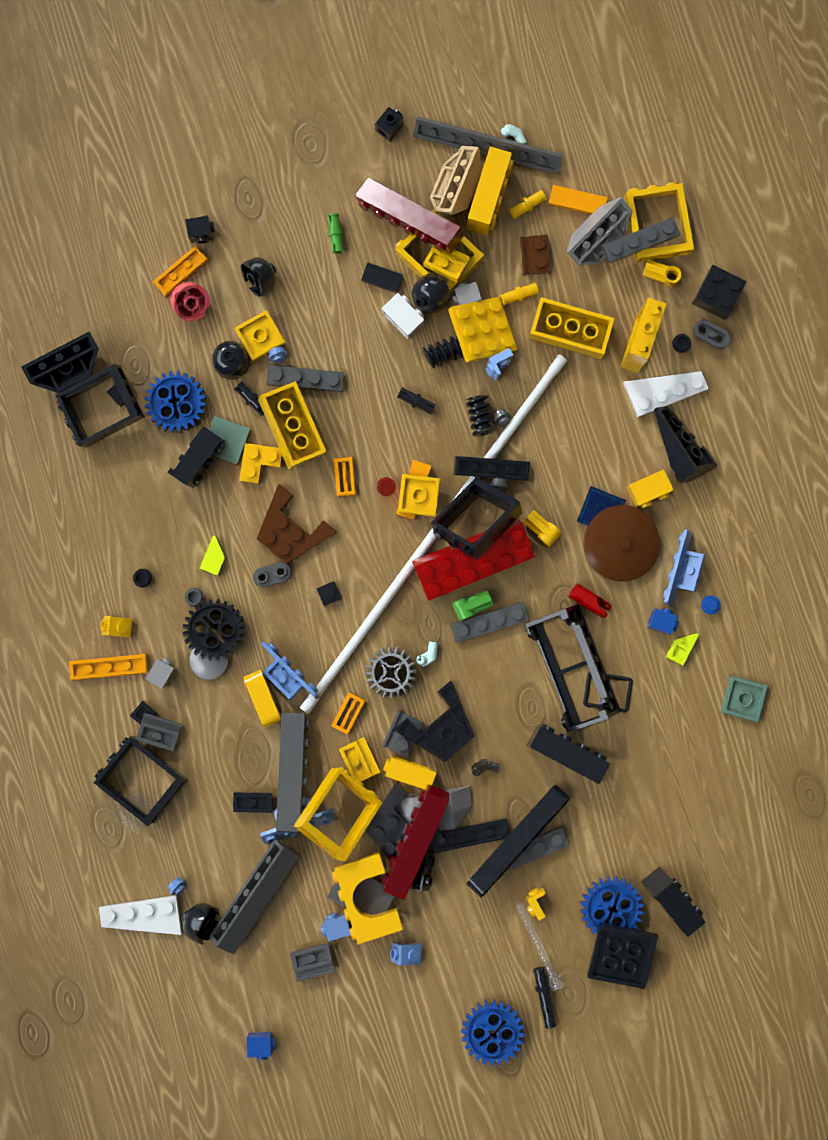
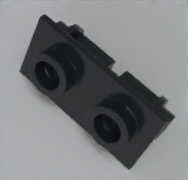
(423, 878)

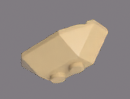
(457, 181)

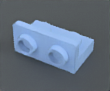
(497, 363)

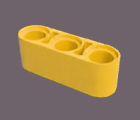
(262, 698)

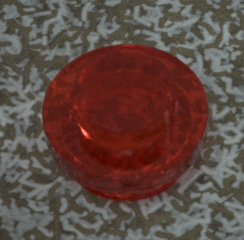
(386, 486)

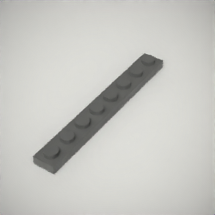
(458, 137)

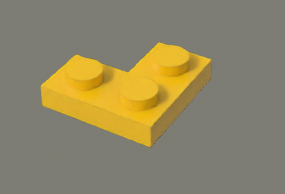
(254, 458)

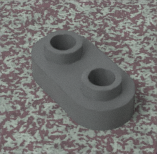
(711, 332)
(271, 574)

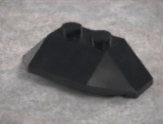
(63, 365)

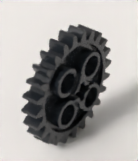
(200, 639)

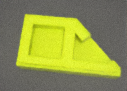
(213, 558)
(681, 648)

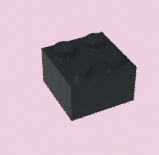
(719, 292)

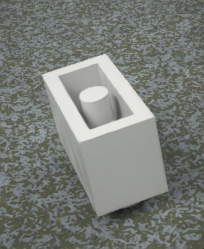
(403, 315)

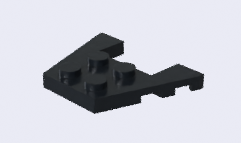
(446, 733)
(388, 823)

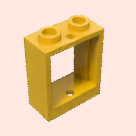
(409, 772)

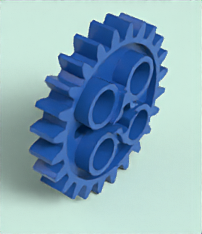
(158, 405)
(594, 901)
(506, 1045)

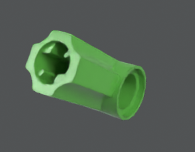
(469, 606)

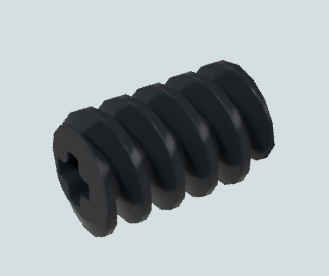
(443, 351)
(479, 417)

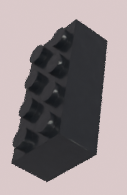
(568, 754)

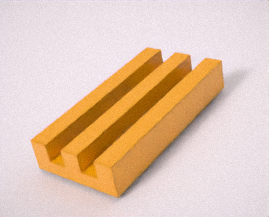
(346, 492)
(341, 727)

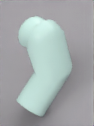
(515, 132)
(429, 656)

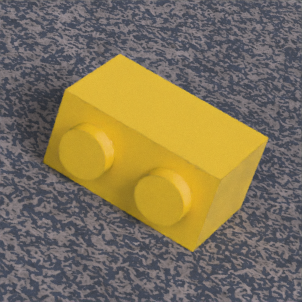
(649, 489)

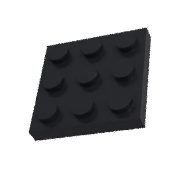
(622, 955)

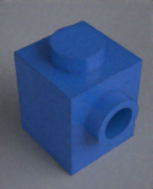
(663, 621)
(260, 1045)

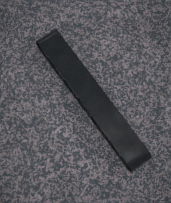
(518, 841)

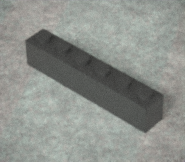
(291, 770)
(254, 896)

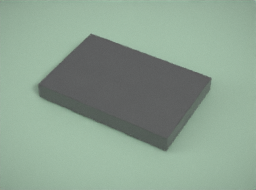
(367, 896)

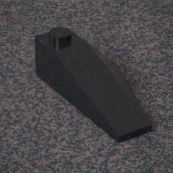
(683, 452)

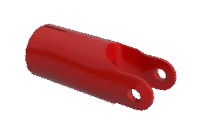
(589, 600)

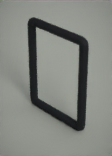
(613, 677)

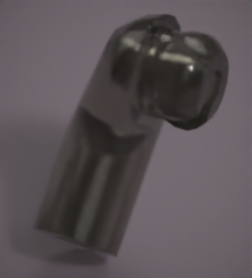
(484, 765)

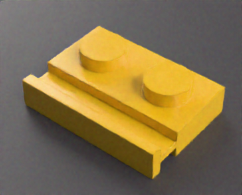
(447, 264)
(359, 760)

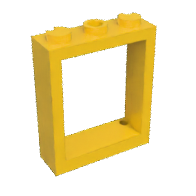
(666, 251)
(474, 261)
(643, 335)
(356, 786)

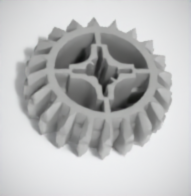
(377, 683)

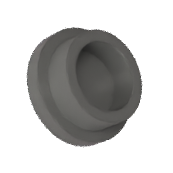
(501, 417)
(499, 483)
(194, 597)

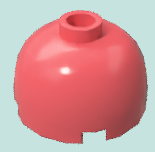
(190, 301)

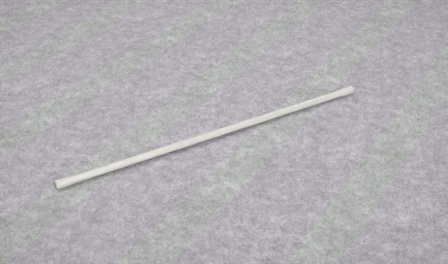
(310, 701)

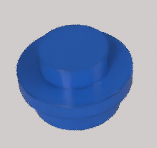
(710, 605)

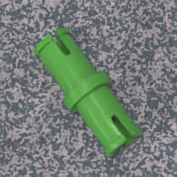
(335, 233)

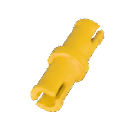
(527, 204)
(519, 294)

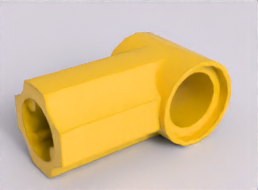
(659, 273)
(545, 531)

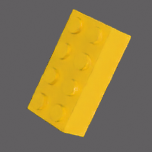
(489, 191)
(571, 328)
(292, 425)

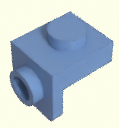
(406, 953)

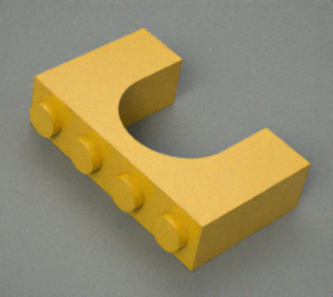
(365, 926)

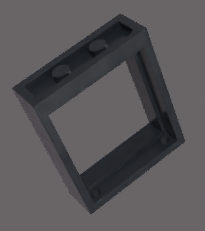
(125, 390)
(476, 489)
(115, 759)

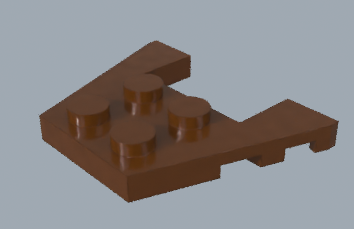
(283, 535)

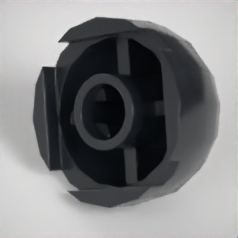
(259, 274)
(430, 294)
(230, 360)
(200, 922)

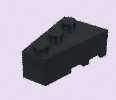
(198, 458)
(674, 902)

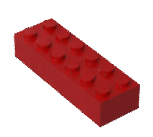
(451, 569)

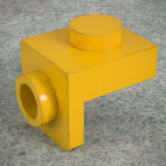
(116, 626)
(534, 907)

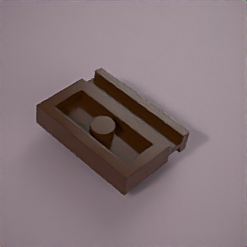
(535, 255)

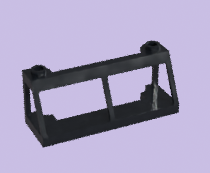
(608, 703)

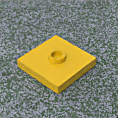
(259, 335)
(419, 495)

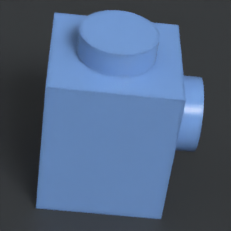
(335, 926)

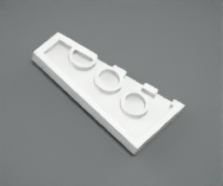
(663, 391)
(147, 915)

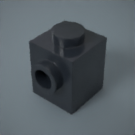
(389, 123)
(200, 229)

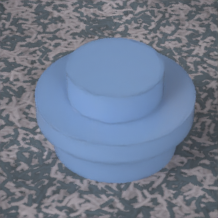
(277, 354)
(177, 886)

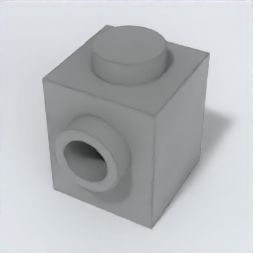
(466, 293)
(161, 672)

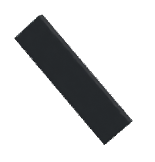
(491, 468)
(473, 835)

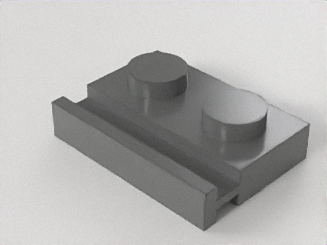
(158, 731)
(397, 742)
(312, 961)

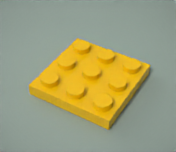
(482, 329)

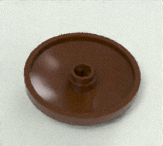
(621, 543)

